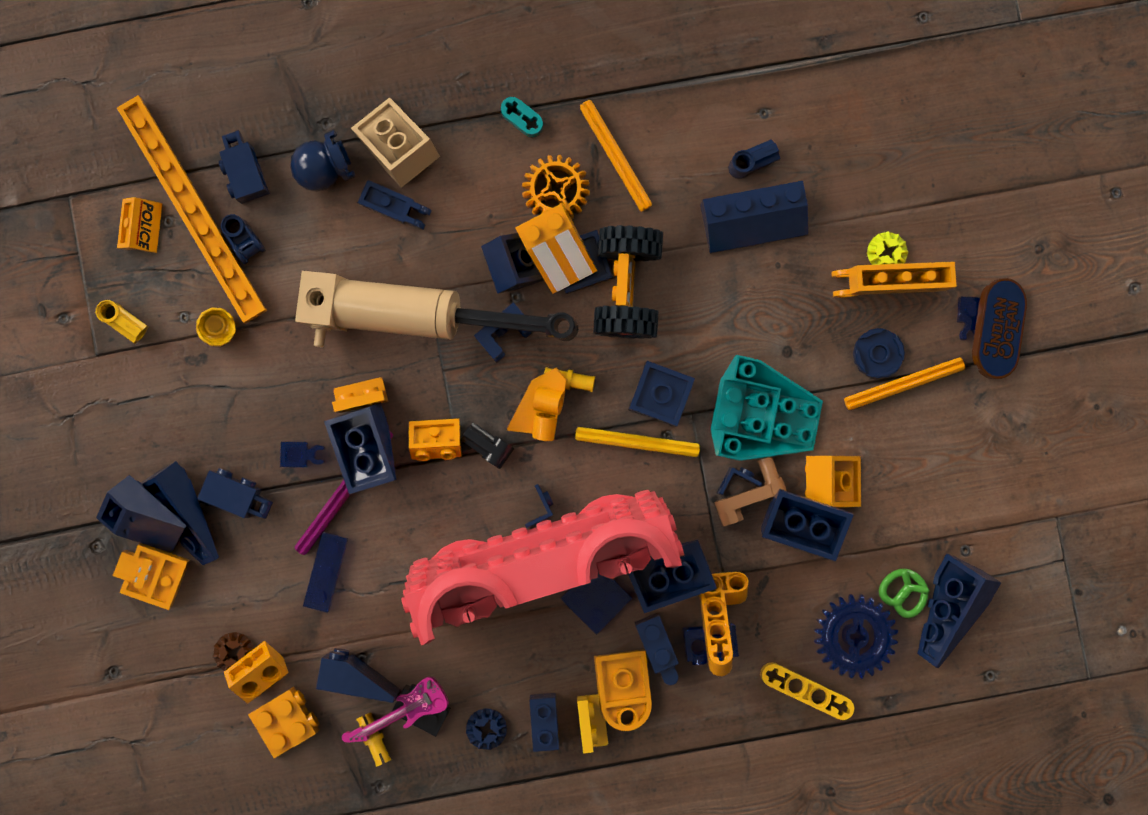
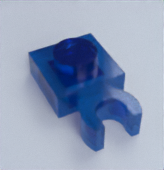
(967, 314)
(297, 454)

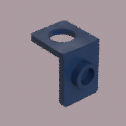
(743, 473)
(547, 501)

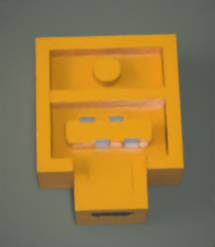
(151, 575)

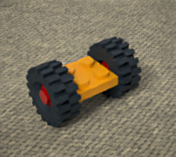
(626, 247)

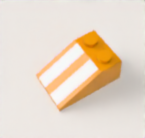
(556, 248)

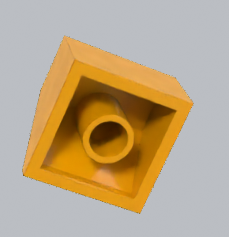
(834, 480)

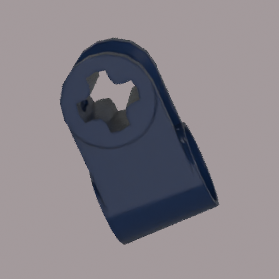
(243, 242)

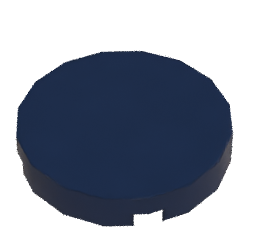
(878, 353)

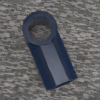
(755, 158)

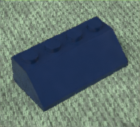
(755, 216)

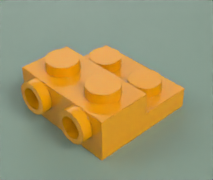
(284, 722)

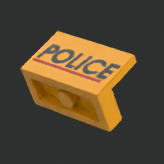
(139, 225)

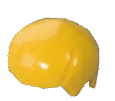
(215, 327)

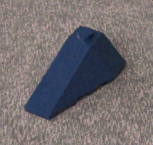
(178, 496)
(957, 602)

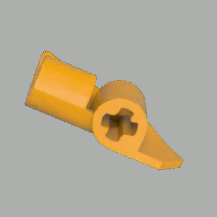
(541, 406)

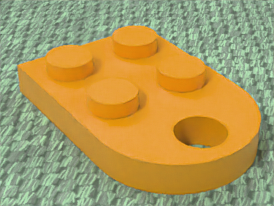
(623, 687)

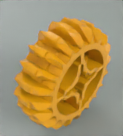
(565, 182)

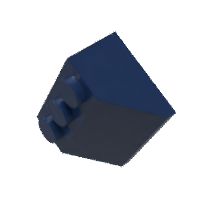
(806, 524)

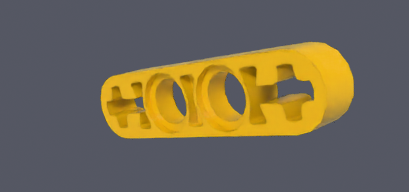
(807, 690)

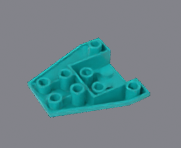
(762, 413)

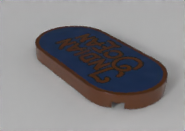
(999, 328)

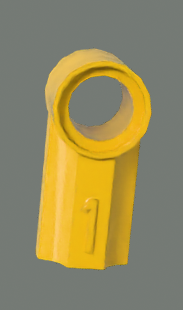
(122, 322)

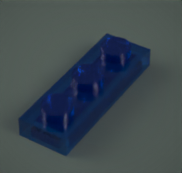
(325, 572)

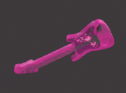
(424, 700)

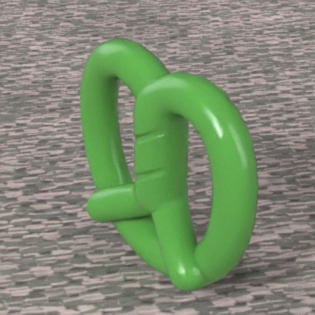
(905, 591)

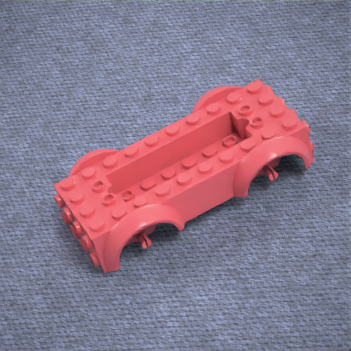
(475, 576)

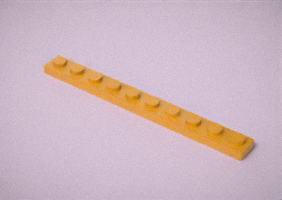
(191, 209)

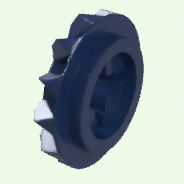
(479, 719)

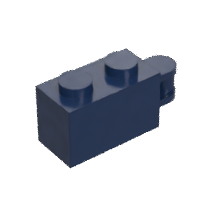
(242, 169)
(233, 495)
(658, 647)

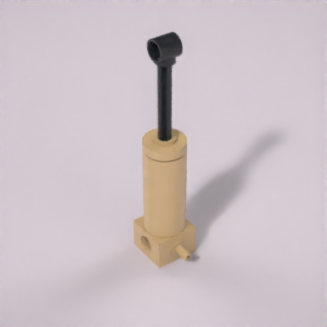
(337, 303)

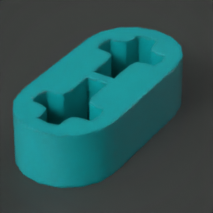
(526, 112)

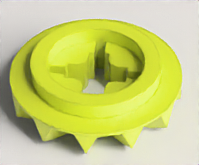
(889, 239)

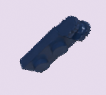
(391, 204)

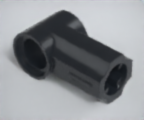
(490, 447)

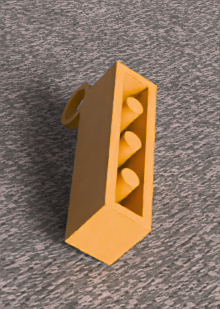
(897, 278)

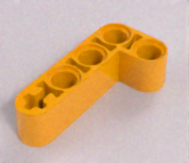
(719, 623)

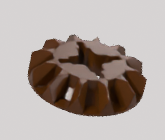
(233, 641)

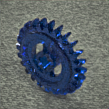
(858, 611)

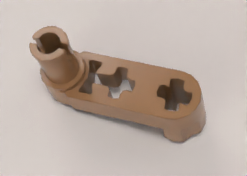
(730, 508)

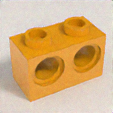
(256, 672)

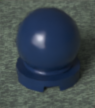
(320, 164)

